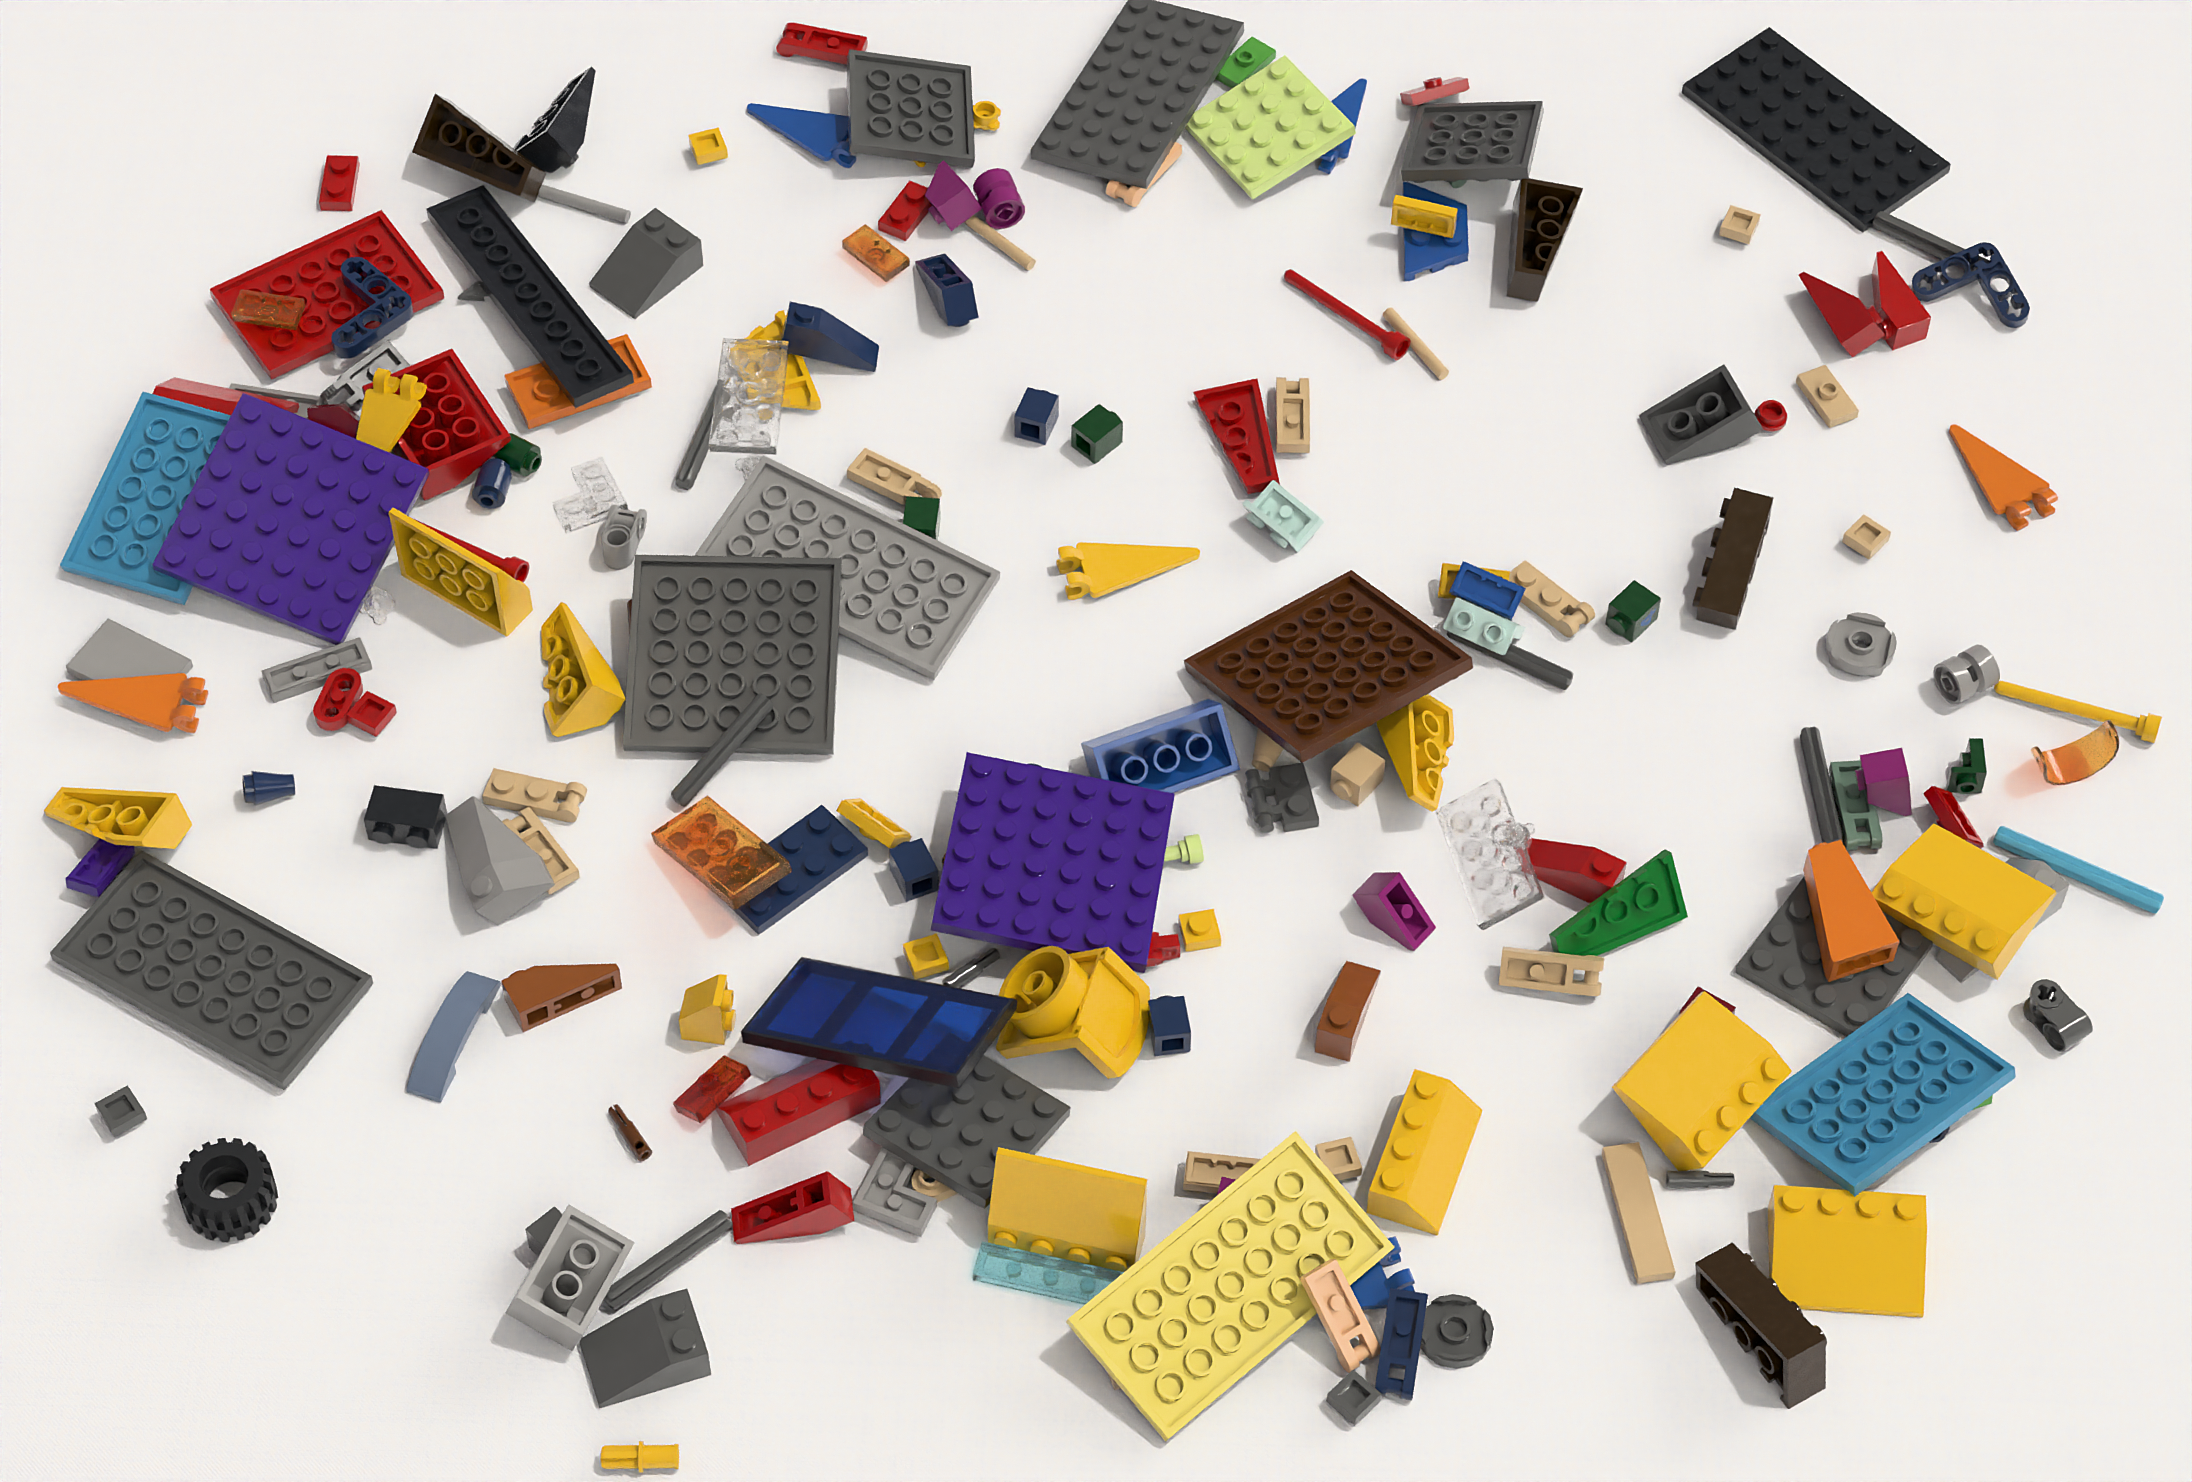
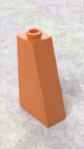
(1845, 914)

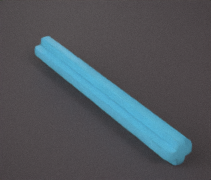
(2079, 869)

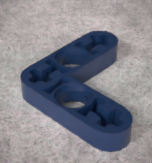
(1983, 273)
(380, 308)

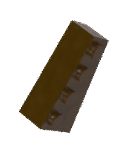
(467, 146)
(1538, 228)
(1734, 558)
(1765, 1322)

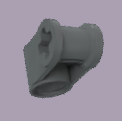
(2058, 1017)

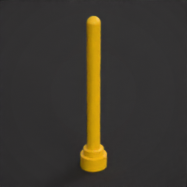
(2144, 726)

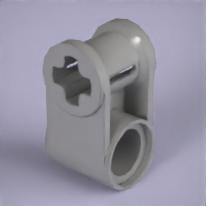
(622, 536)

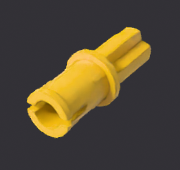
(640, 1456)

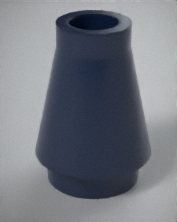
(265, 786)

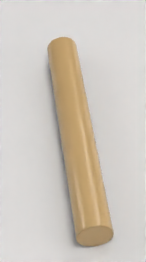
(1000, 242)
(1416, 344)

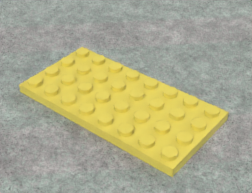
(1226, 1285)

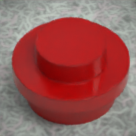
(1771, 415)

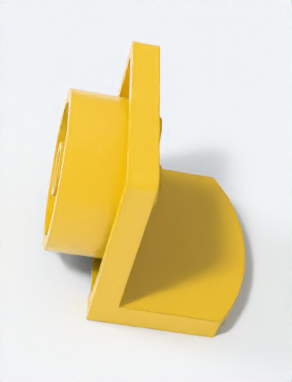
(1078, 1003)

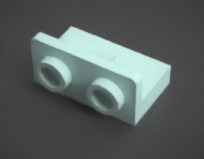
(1482, 626)

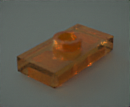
(875, 253)
(268, 309)

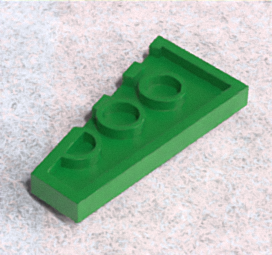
(1629, 910)

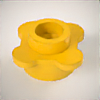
(986, 115)

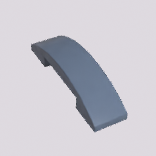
(449, 1033)

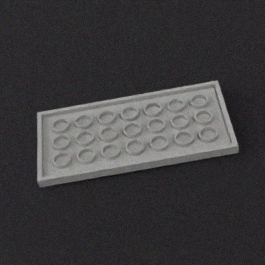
(897, 584)

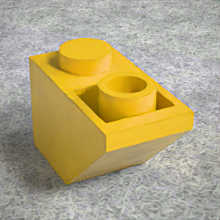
(708, 1011)

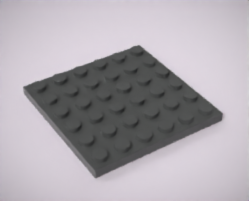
(718, 636)

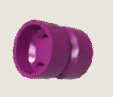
(999, 198)

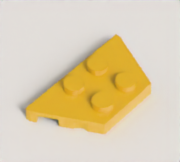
(799, 387)

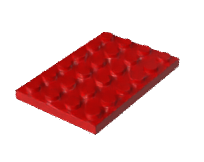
(316, 276)

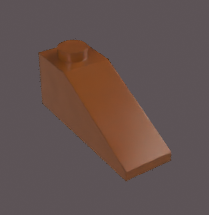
(554, 990)
(1346, 1011)

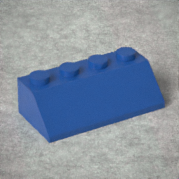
(1166, 750)

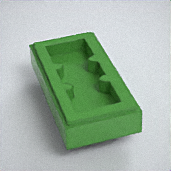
(1246, 62)

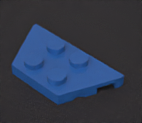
(1429, 250)

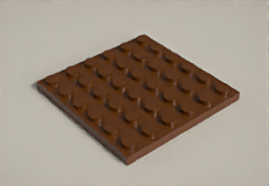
(1327, 665)

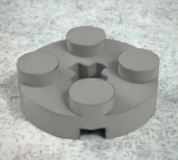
(1856, 660)

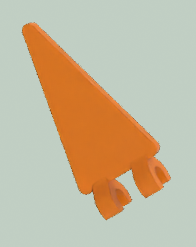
(2004, 480)
(144, 699)

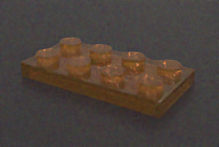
(721, 852)

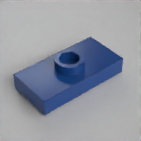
(1487, 590)

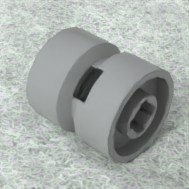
(1966, 674)

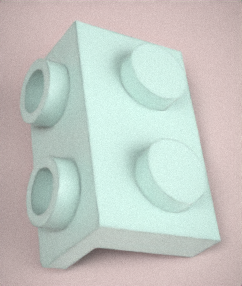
(1283, 515)

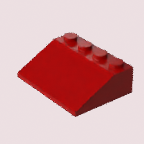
(452, 428)

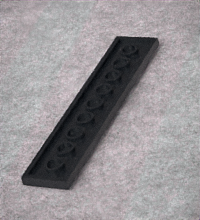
(530, 296)

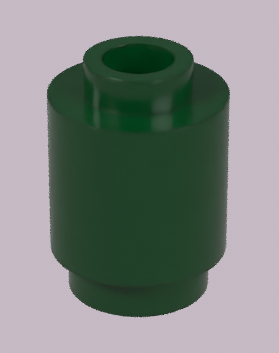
(520, 455)

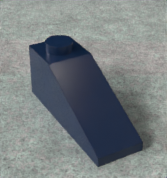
(948, 289)
(826, 338)

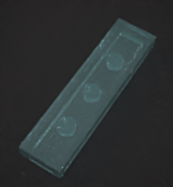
(1040, 1273)

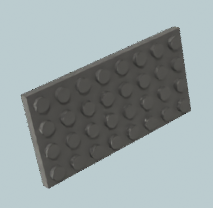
(1138, 91)
(212, 969)

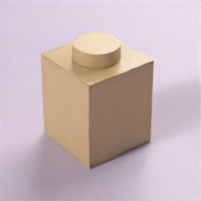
(1357, 774)

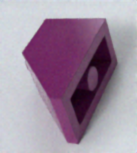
(950, 198)
(1885, 780)
(1394, 909)

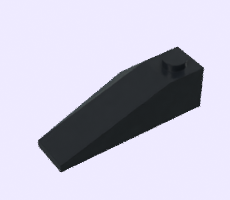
(561, 128)

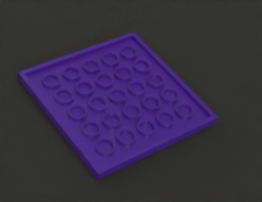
(290, 519)
(1053, 860)

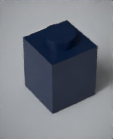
(1036, 415)
(913, 869)
(1169, 1025)

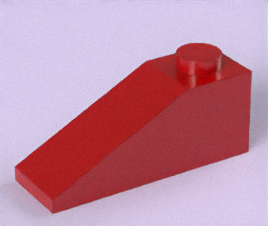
(1902, 313)
(1846, 315)
(1576, 868)
(794, 1211)

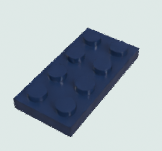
(818, 854)

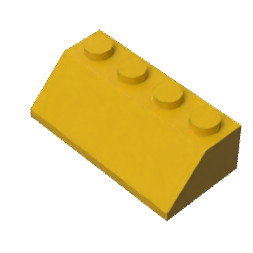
(1424, 1153)

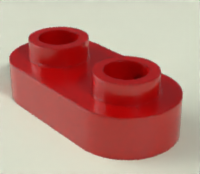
(335, 701)

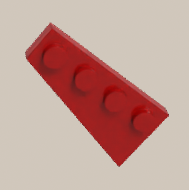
(1241, 428)

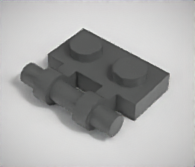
(1292, 795)

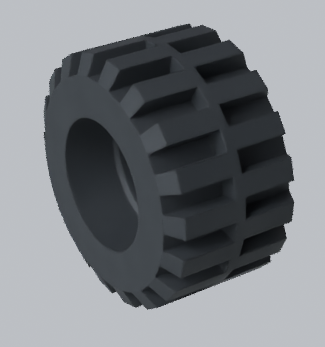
(224, 1164)

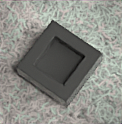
(120, 1111)
(1353, 1397)

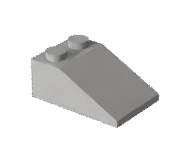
(570, 1278)

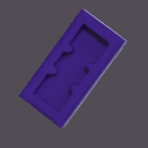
(99, 867)

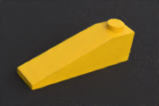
(579, 680)
(1418, 746)
(123, 815)

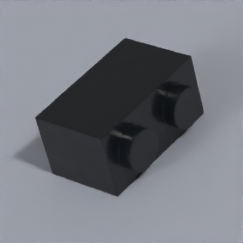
(405, 817)

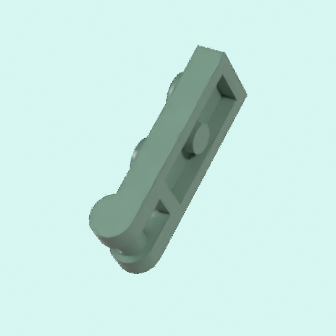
(1854, 807)

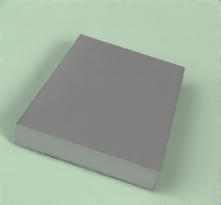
(121, 653)

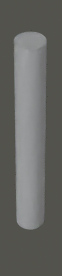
(584, 203)

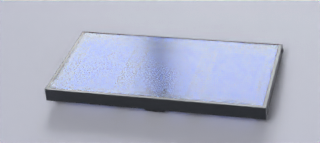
(879, 1021)

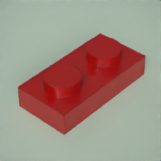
(339, 183)
(905, 211)

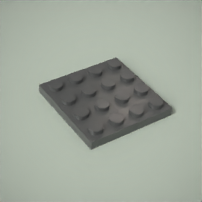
(910, 108)
(1473, 141)
(1790, 967)
(959, 1129)

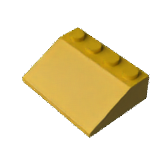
(459, 575)
(1963, 899)
(1700, 1082)
(1067, 1210)
(1848, 1250)

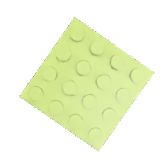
(1269, 127)

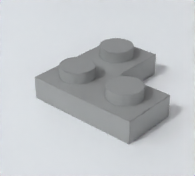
(888, 1198)

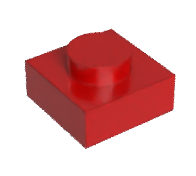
(371, 713)

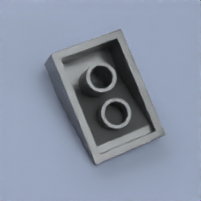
(648, 263)
(1701, 418)
(646, 1350)

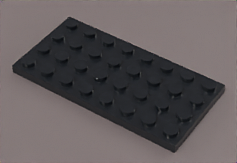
(1816, 129)

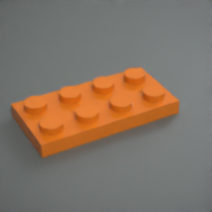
(543, 401)

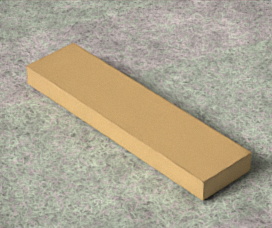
(1638, 1213)

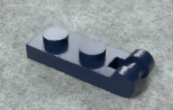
(1401, 1341)

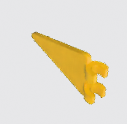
(387, 414)
(1116, 565)

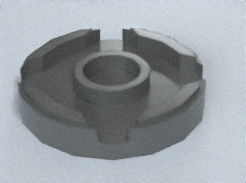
(1456, 1331)

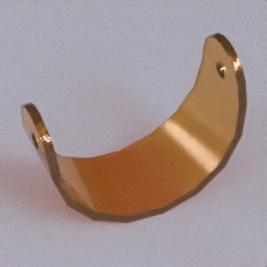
(2079, 758)

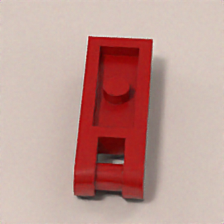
(819, 43)

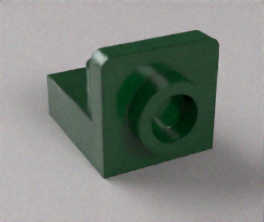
(1972, 770)

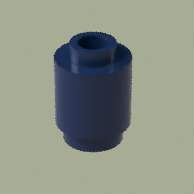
(492, 483)

